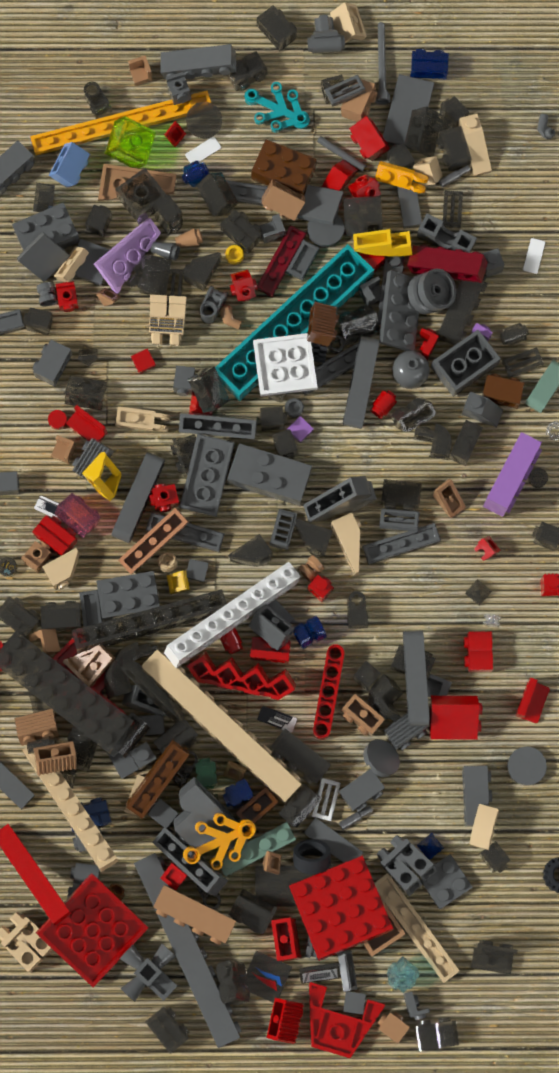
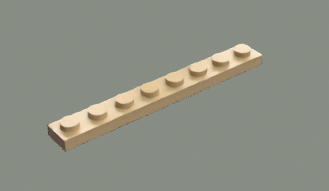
(77, 817)

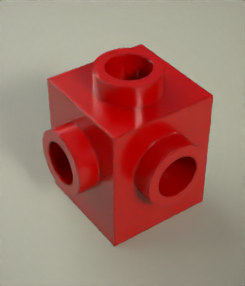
(365, 187)
(243, 285)
(169, 493)

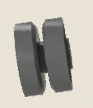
(432, 291)

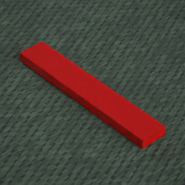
(33, 875)

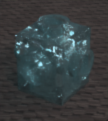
(402, 974)

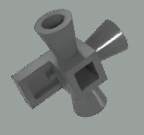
(148, 973)

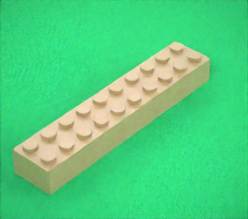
(222, 728)

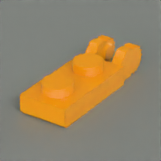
(401, 177)

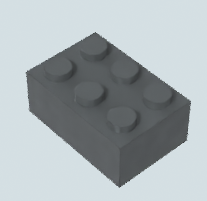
(53, 222)
(465, 363)
(127, 595)

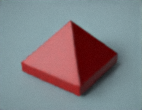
(175, 134)

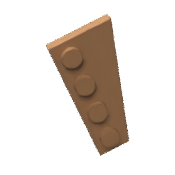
(116, 175)

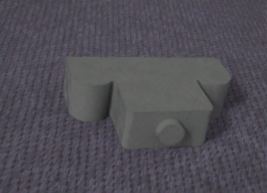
(341, 499)
(200, 806)

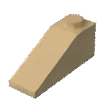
(476, 144)
(348, 536)

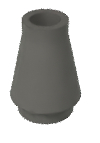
(166, 250)

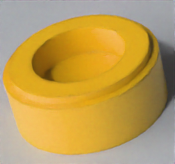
(234, 254)

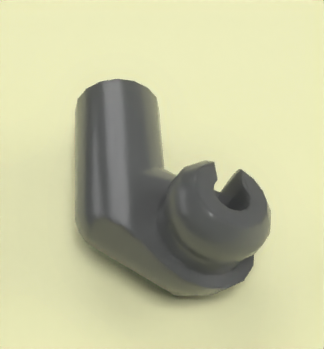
(543, 129)

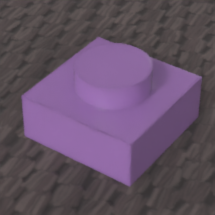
(484, 330)

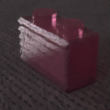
(77, 515)

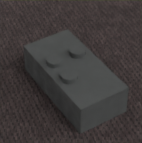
(269, 474)

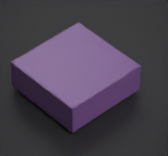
(300, 429)

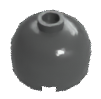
(411, 369)

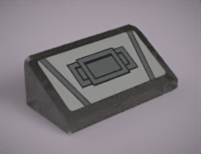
(319, 973)

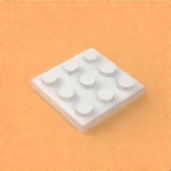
(285, 365)

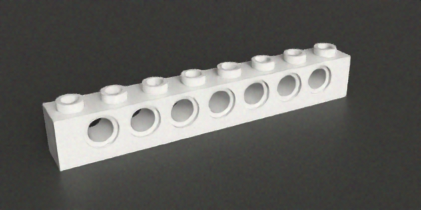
(231, 615)

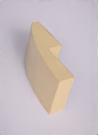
(484, 827)

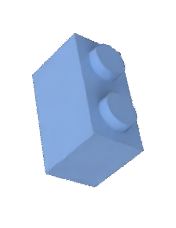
(69, 165)

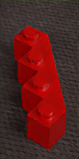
(230, 676)

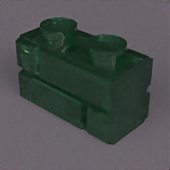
(207, 773)

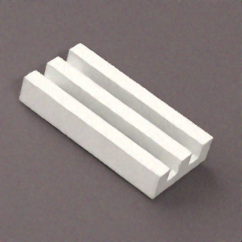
(322, 816)

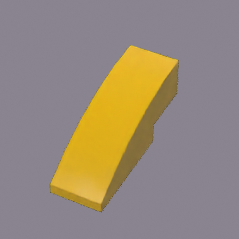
(383, 243)

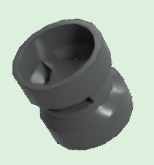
(47, 294)

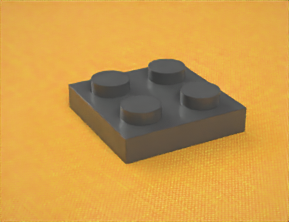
(447, 882)

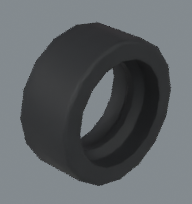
(312, 847)

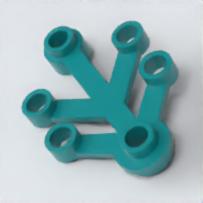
(279, 109)

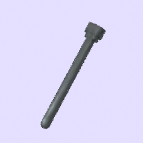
(383, 96)

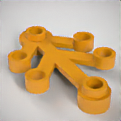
(222, 840)

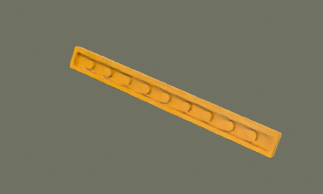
(103, 126)

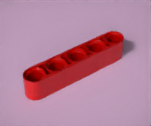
(328, 682)

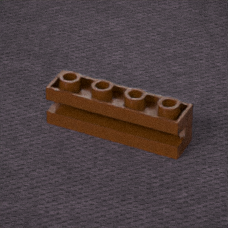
(157, 779)

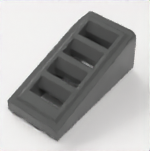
(279, 543)

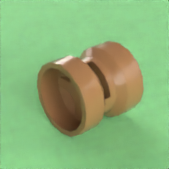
(311, 568)

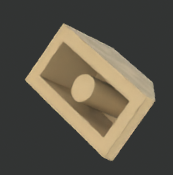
(62, 569)

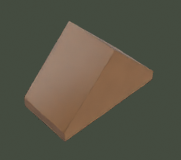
(449, 498)

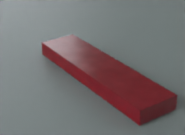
(280, 261)

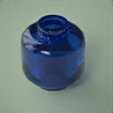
(194, 173)

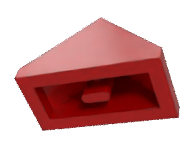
(340, 176)

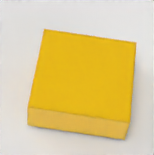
(178, 582)

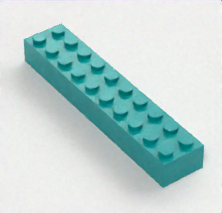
(330, 285)

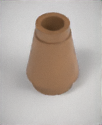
(190, 238)

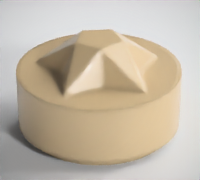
(167, 562)

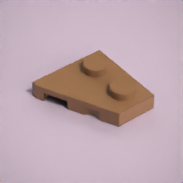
(90, 664)

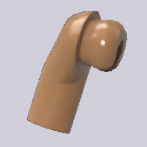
(227, 317)

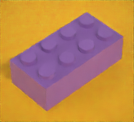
(515, 469)

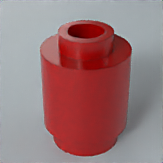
(383, 404)
(231, 642)

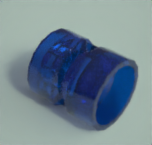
(316, 633)

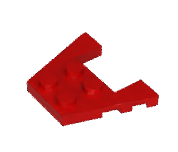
(337, 1031)

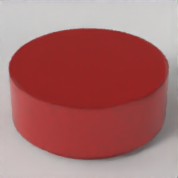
(57, 419)

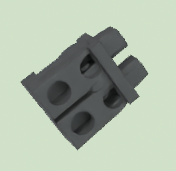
(399, 861)

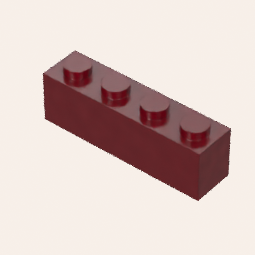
(457, 263)

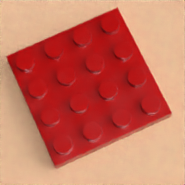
(341, 908)
(95, 932)

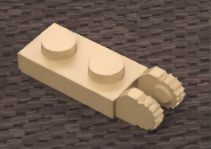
(141, 419)

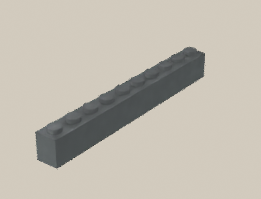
(191, 959)

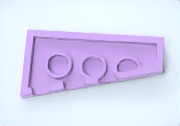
(119, 261)

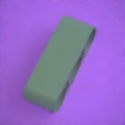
(545, 388)

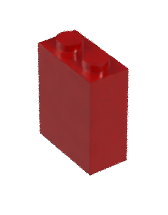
(455, 717)

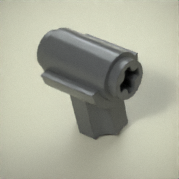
(324, 37)

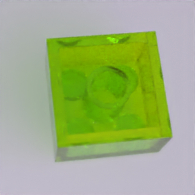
(130, 142)

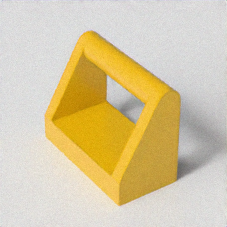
(94, 472)

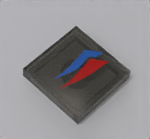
(267, 976)

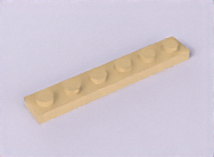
(416, 928)

